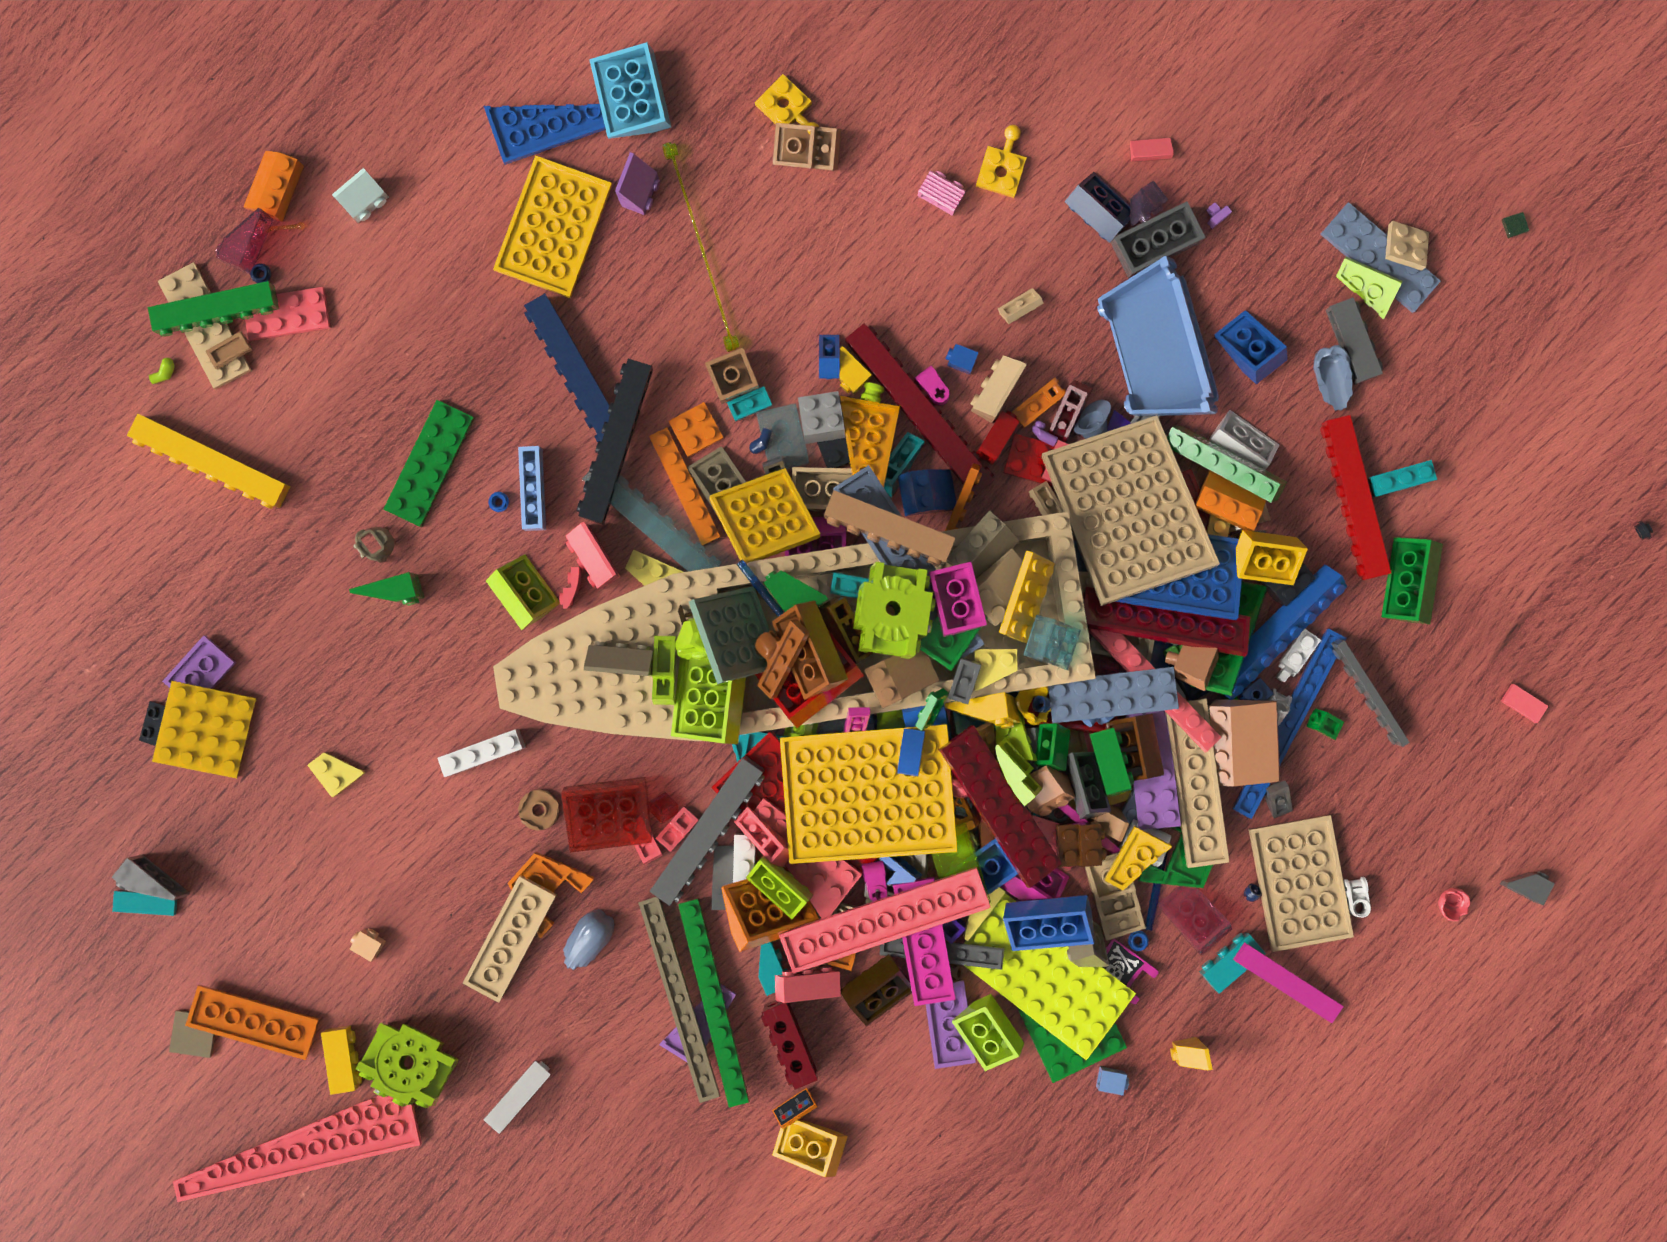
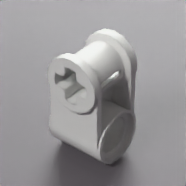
(1283, 704)
(1357, 895)

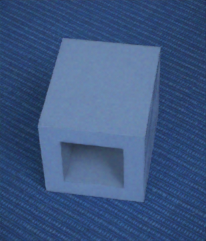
(1112, 1080)

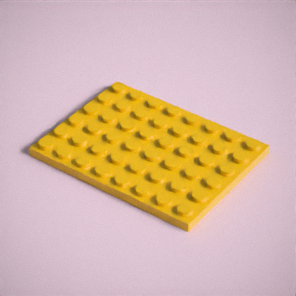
(855, 805)

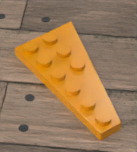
(869, 434)

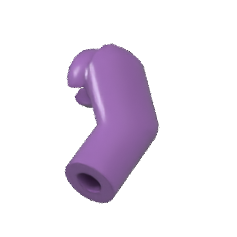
(1044, 436)

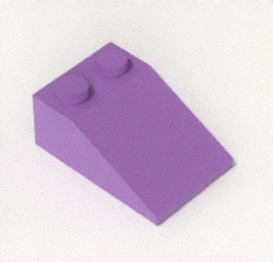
(637, 185)

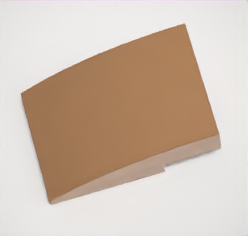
(800, 149)

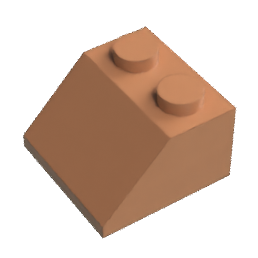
(1055, 791)

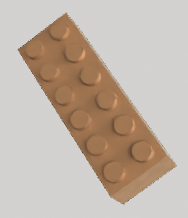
(888, 528)

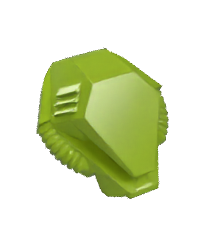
(689, 641)

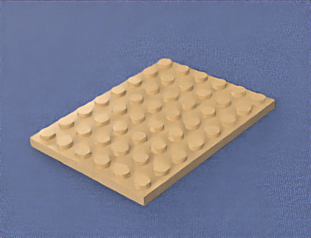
(1130, 510)

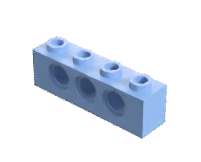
(532, 488)

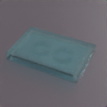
(786, 435)

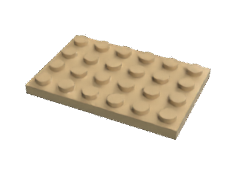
(1301, 883)

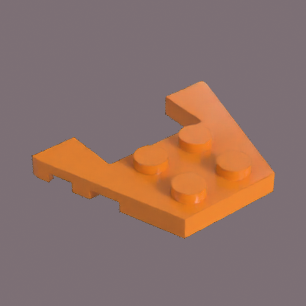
(550, 875)

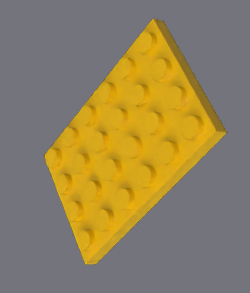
(552, 226)

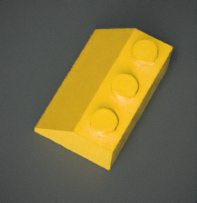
(1269, 557)

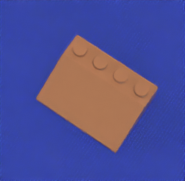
(1248, 742)

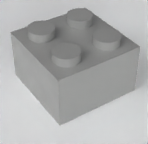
(821, 417)

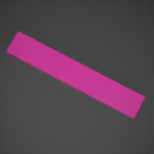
(1288, 982)

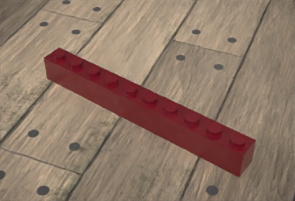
(916, 406)

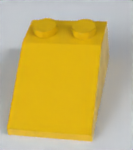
(995, 709)
(811, 1147)

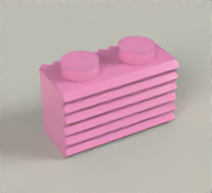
(942, 192)

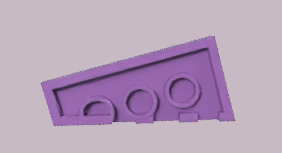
(672, 1041)

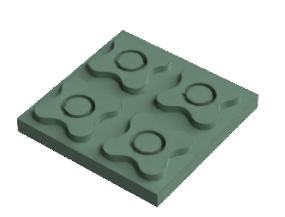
(729, 629)

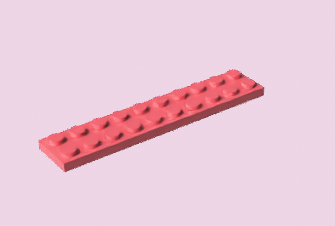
(885, 920)

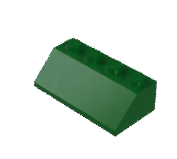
(1412, 580)

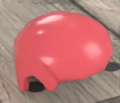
(1454, 903)

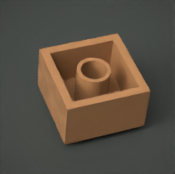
(732, 375)

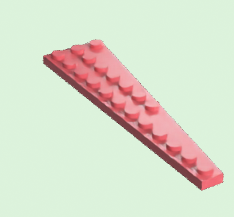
(345, 1136)

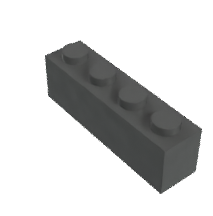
(1353, 337)

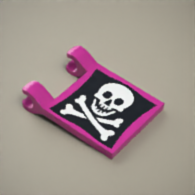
(1126, 965)

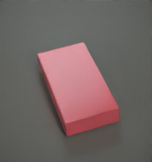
(1524, 703)

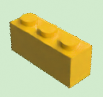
(341, 1059)

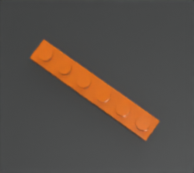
(684, 486)

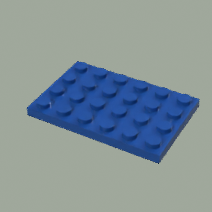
(1204, 593)

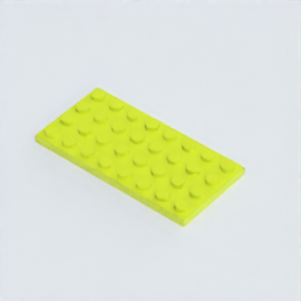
(1060, 996)

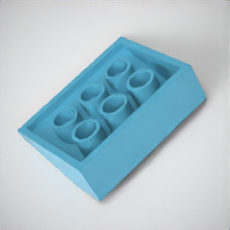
(630, 92)

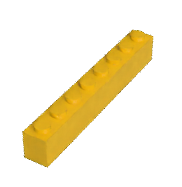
(209, 461)

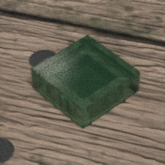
(1515, 225)

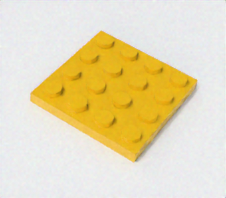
(764, 516)
(203, 729)

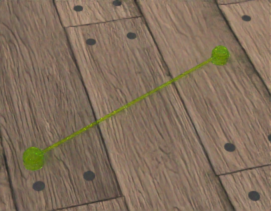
(670, 151)

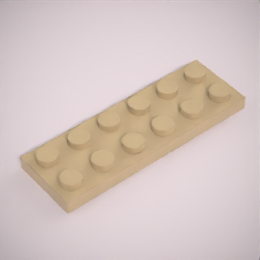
(190, 283)
(509, 938)

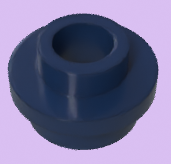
(257, 269)

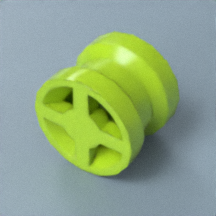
(872, 392)

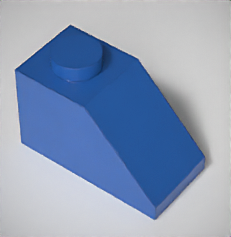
(829, 357)

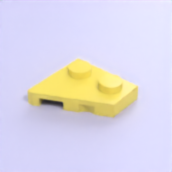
(994, 665)
(334, 773)

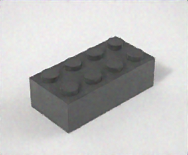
(1158, 237)

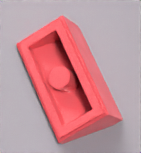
(1151, 149)

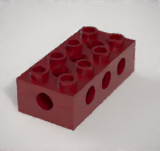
(796, 1074)

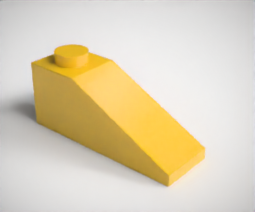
(1191, 1054)

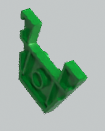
(1177, 871)

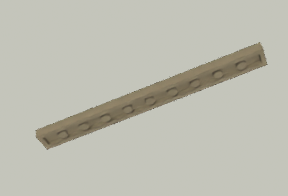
(679, 999)

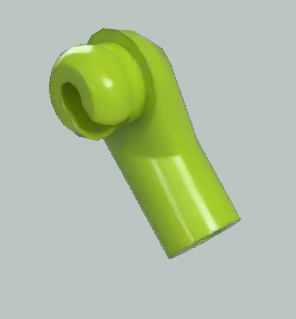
(165, 371)

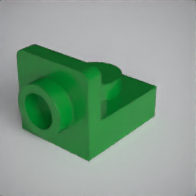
(1325, 723)

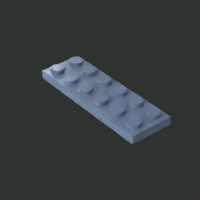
(1366, 243)
(1114, 695)

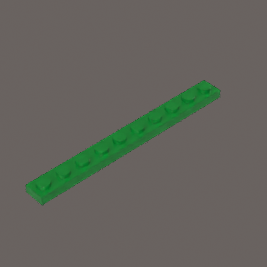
(714, 1003)

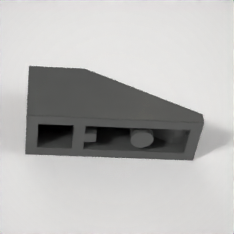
(722, 874)

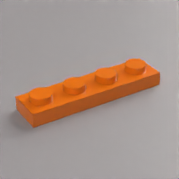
(965, 496)

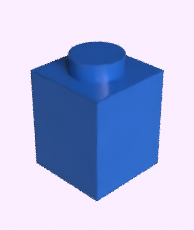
(961, 358)

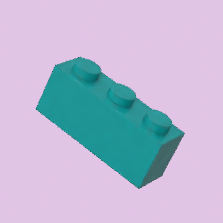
(1402, 479)
(1223, 969)

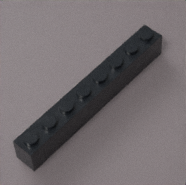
(615, 442)

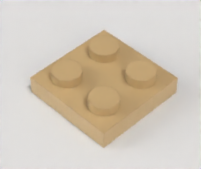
(1407, 245)

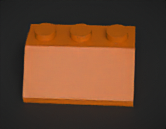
(274, 184)
(1230, 502)

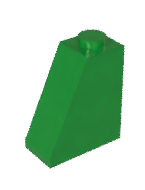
(790, 591)

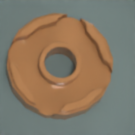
(550, 805)

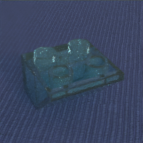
(1052, 642)

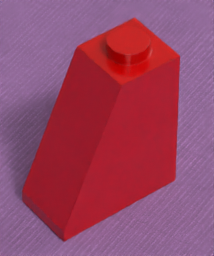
(998, 437)

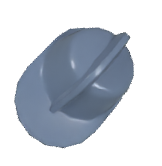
(1093, 419)

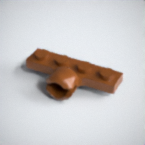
(780, 655)

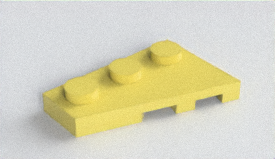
(648, 569)

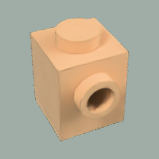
(367, 944)

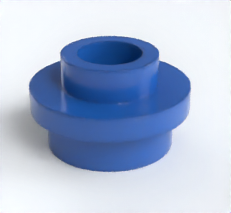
(492, 501)
(1144, 940)

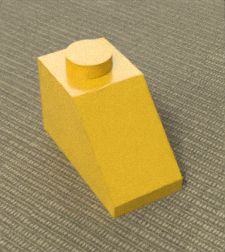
(852, 373)

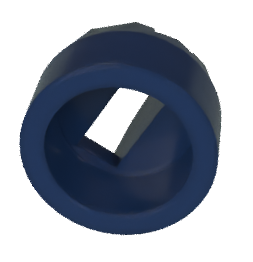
(1038, 700)
(1252, 892)

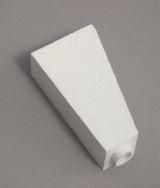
(517, 1096)

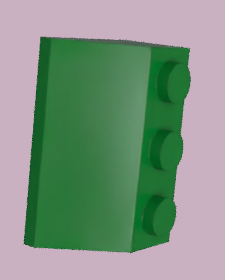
(1111, 762)

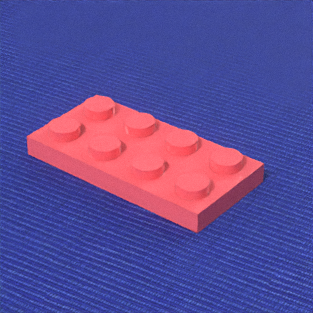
(297, 313)

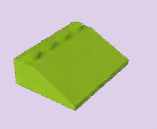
(706, 708)

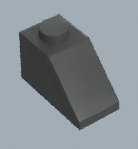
(1531, 886)

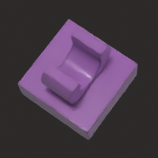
(1217, 214)

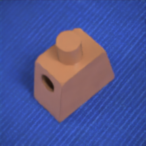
(1194, 665)

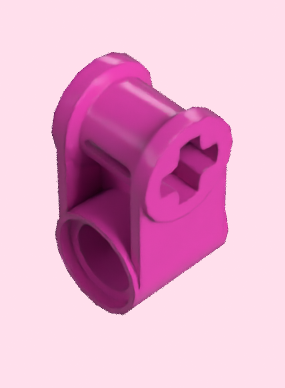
(931, 383)
(875, 878)

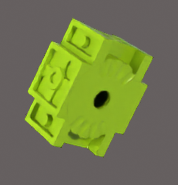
(912, 605)
(391, 1078)

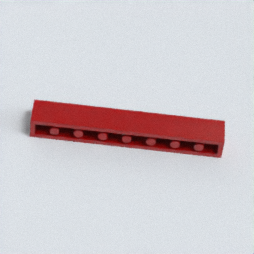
(1355, 498)

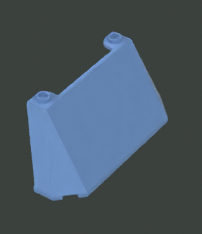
(1160, 344)

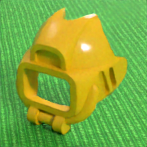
(1024, 699)

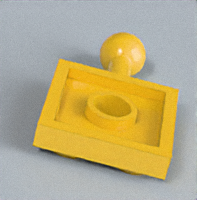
(798, 103)
(1002, 158)

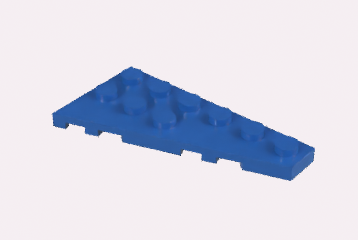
(538, 128)

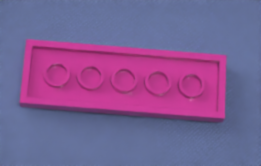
(927, 959)

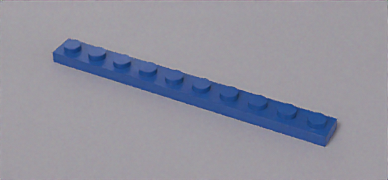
(1301, 702)

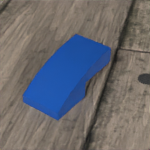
(911, 752)

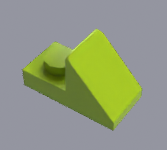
(803, 730)

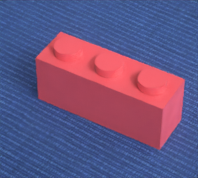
(807, 985)

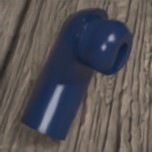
(760, 443)

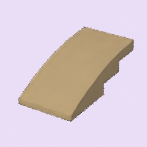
(1116, 908)

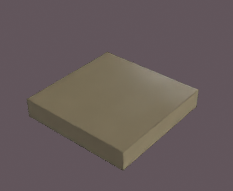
(190, 1040)

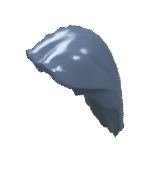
(1334, 376)
(588, 939)

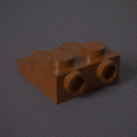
(1080, 844)

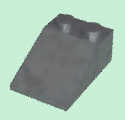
(144, 877)

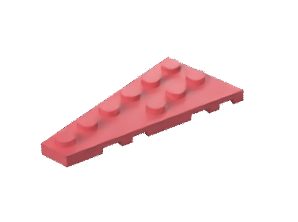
(825, 880)

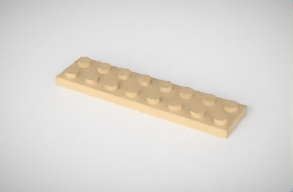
(1198, 795)

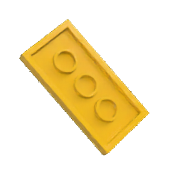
(1027, 596)

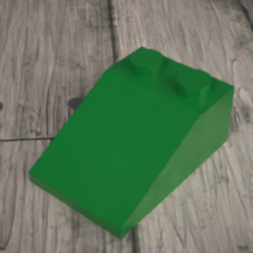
(400, 588)

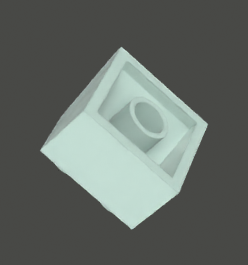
(361, 196)

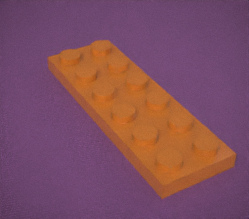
(252, 1022)

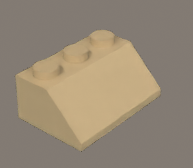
(997, 387)

